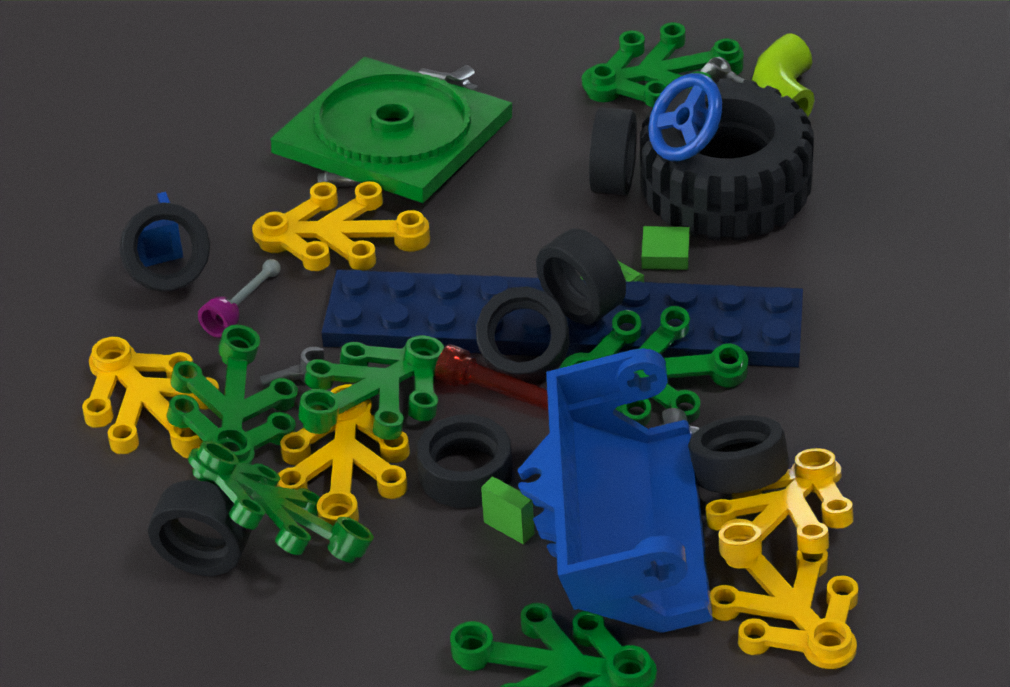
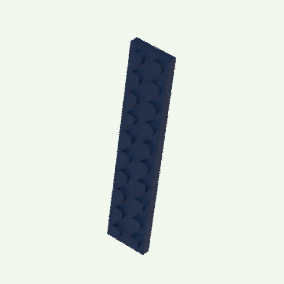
(396, 306)

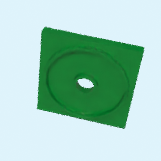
(406, 157)

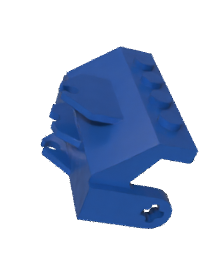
(620, 497)

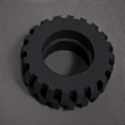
(741, 195)

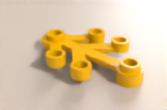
(284, 231)
(116, 360)
(342, 454)
(814, 472)
(823, 641)

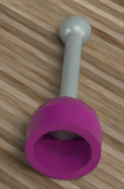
(228, 309)

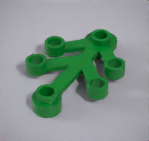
(608, 80)
(238, 349)
(418, 359)
(708, 364)
(283, 505)
(619, 667)

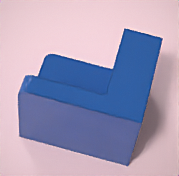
(160, 240)

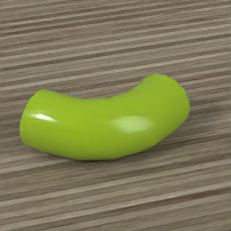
(782, 65)

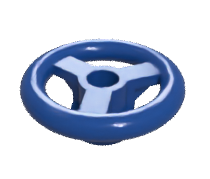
(691, 118)

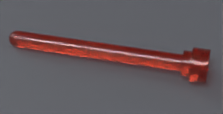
(458, 367)

